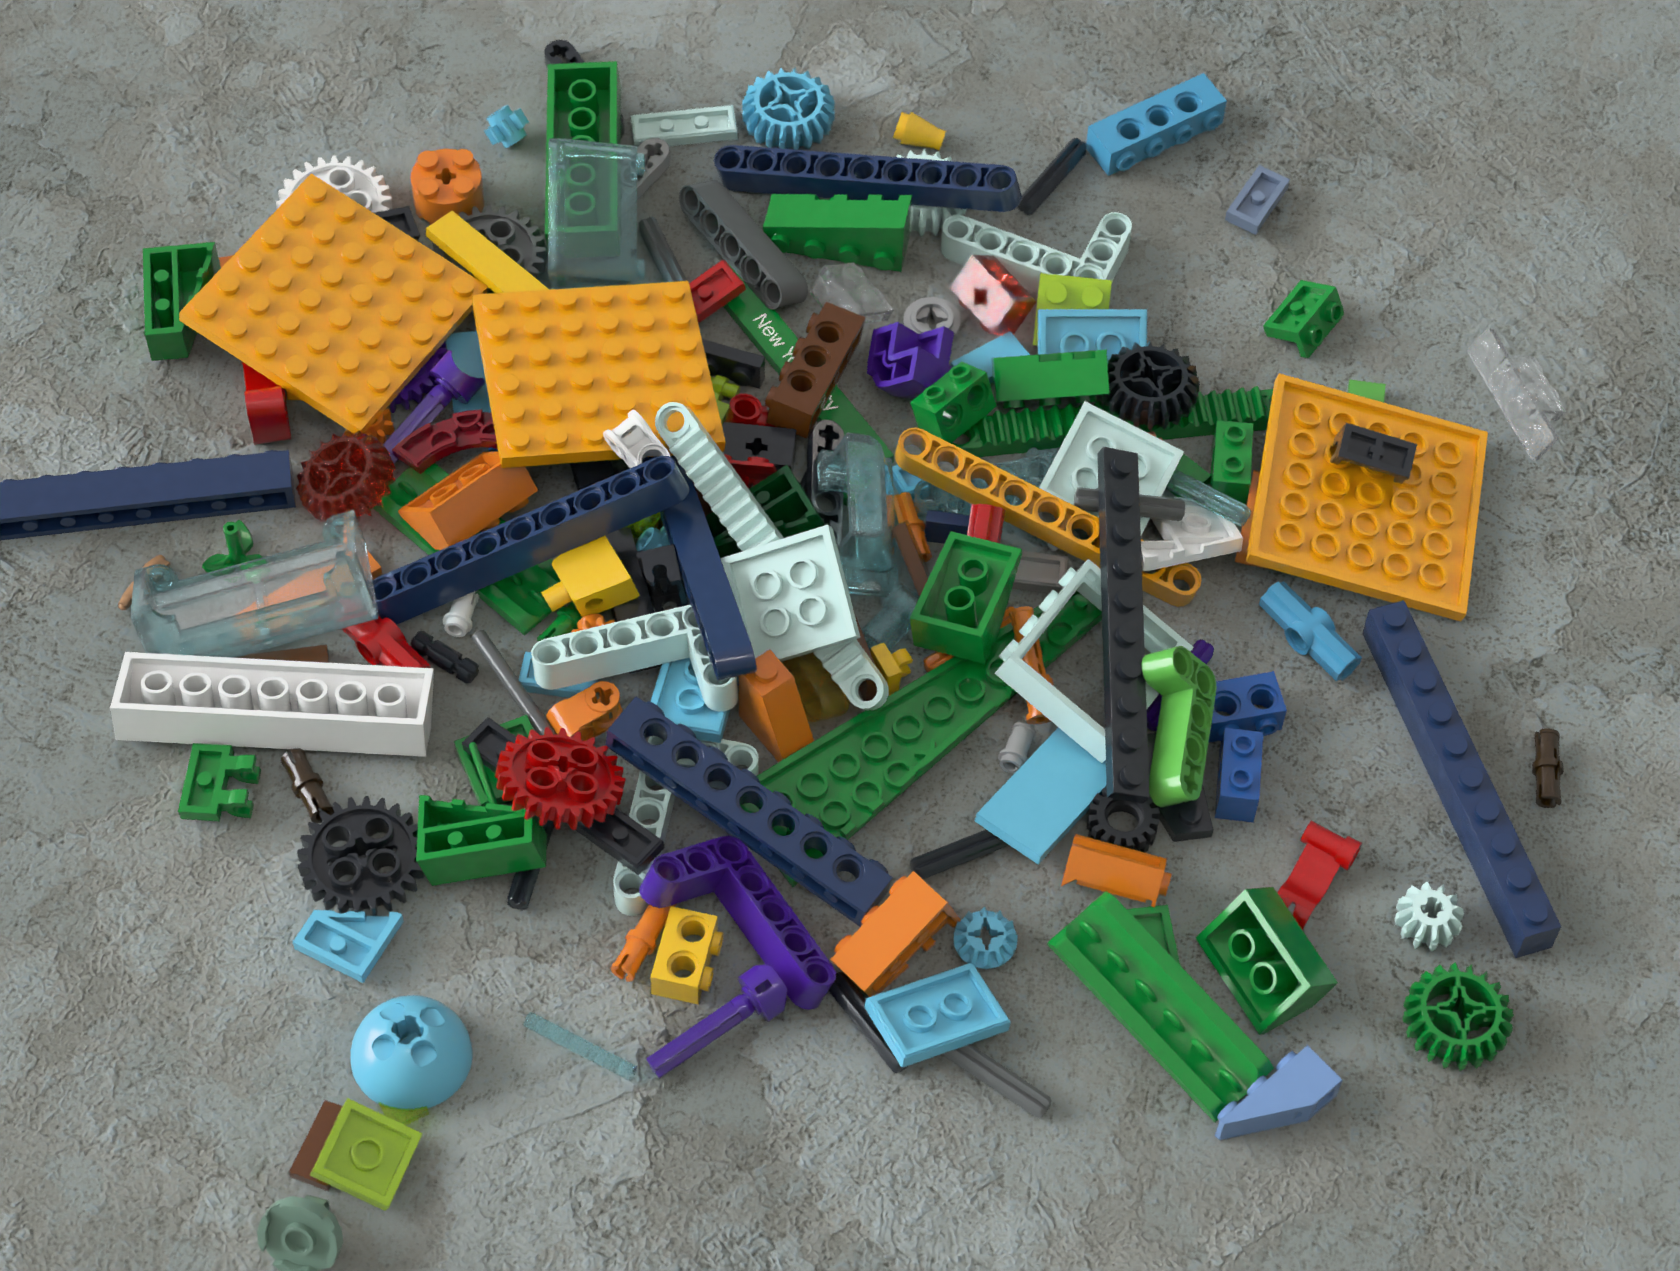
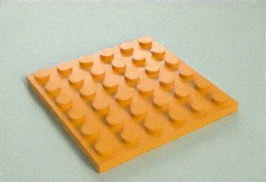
(333, 304)
(582, 359)
(1357, 523)

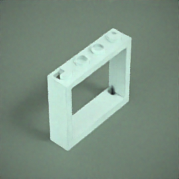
(1043, 694)

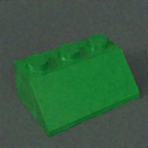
(1266, 959)

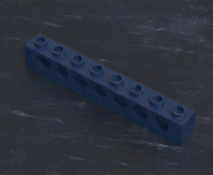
(755, 830)

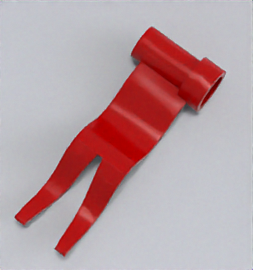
(1316, 869)

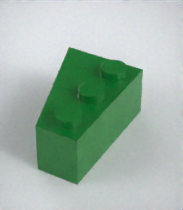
(170, 281)
(1050, 377)
(476, 841)

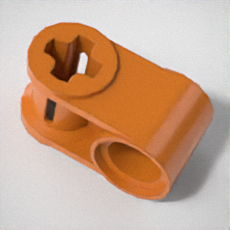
(586, 712)

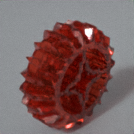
(345, 476)

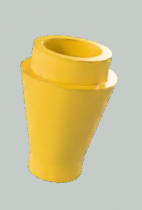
(918, 132)

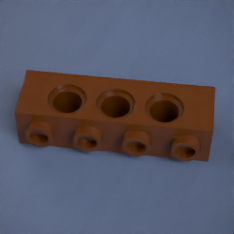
(815, 369)

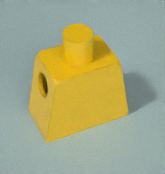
(590, 579)

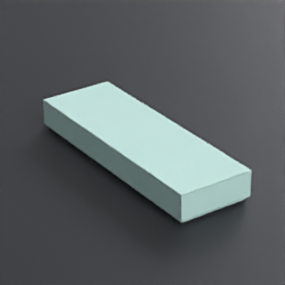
(686, 126)

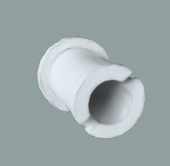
(458, 619)

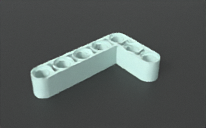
(1028, 259)
(631, 647)
(659, 806)

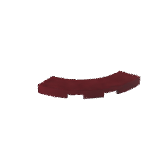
(446, 437)

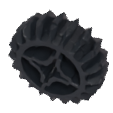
(1151, 385)

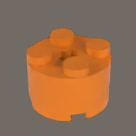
(446, 183)

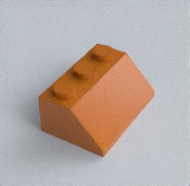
(468, 501)

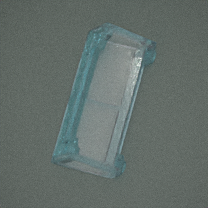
(258, 600)

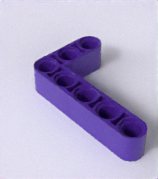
(755, 905)

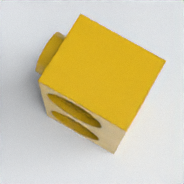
(679, 954)

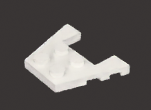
(1194, 538)

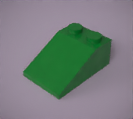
(965, 597)

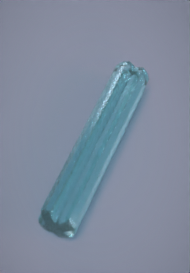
(1209, 498)

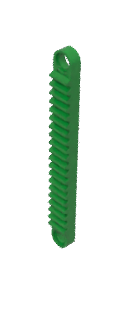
(1048, 428)

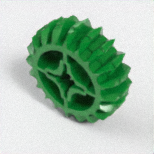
(1474, 1004)

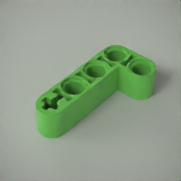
(1183, 723)

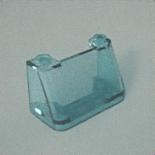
(593, 214)

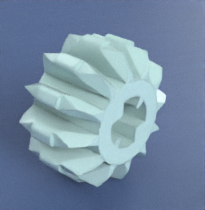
(1414, 918)

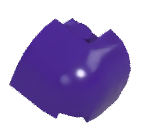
(908, 361)

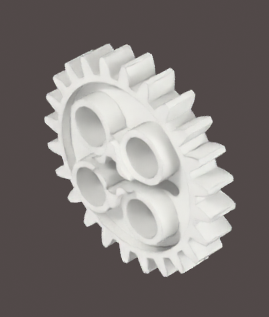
(351, 180)

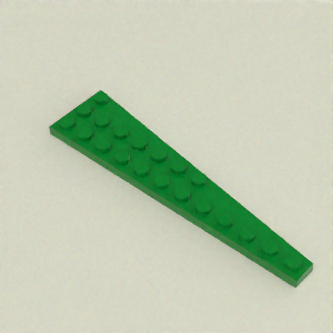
(883, 751)

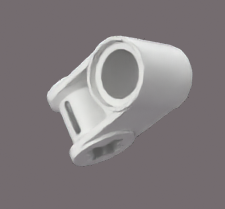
(637, 444)

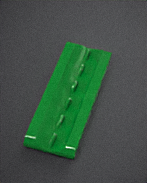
(513, 598)
(1160, 1005)

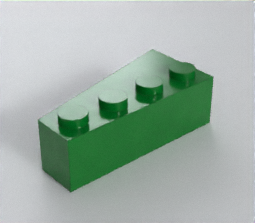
(841, 229)

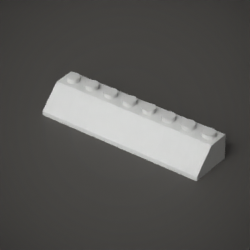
(273, 704)

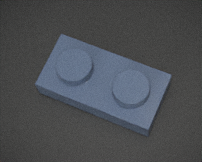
(1257, 199)

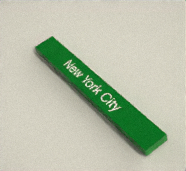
(777, 344)

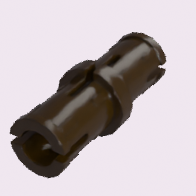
(1547, 768)
(307, 784)

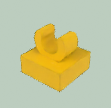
(892, 665)

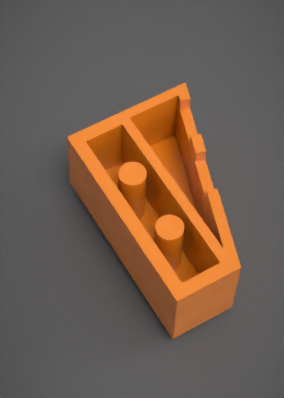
(893, 934)

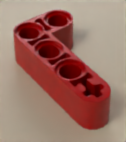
(265, 408)

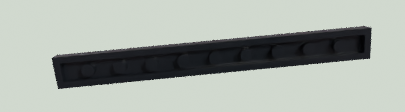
(1122, 626)

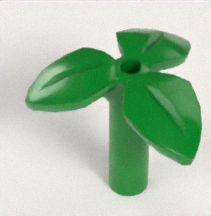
(238, 542)

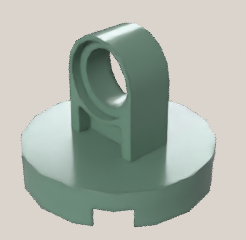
(300, 1234)

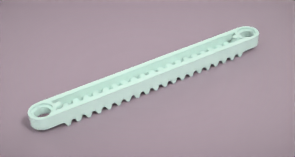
(753, 528)

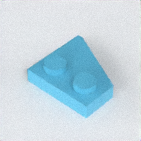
(347, 940)

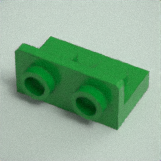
(1306, 316)

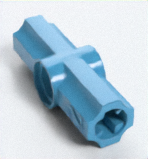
(1310, 631)

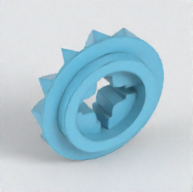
(972, 948)

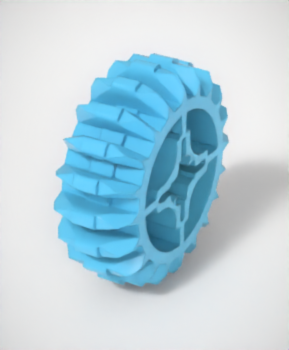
(779, 110)

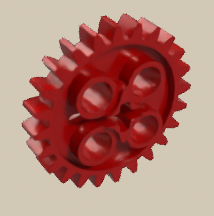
(560, 778)

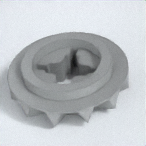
(942, 311)

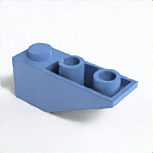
(1286, 1098)

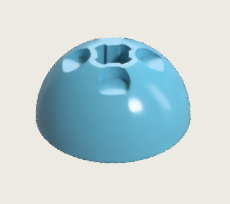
(420, 1068)

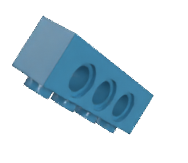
(1156, 124)

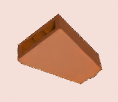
(773, 707)

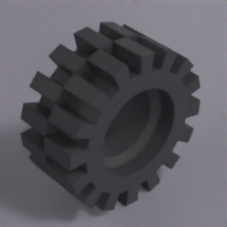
(1137, 839)

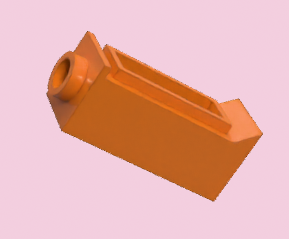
(1116, 870)

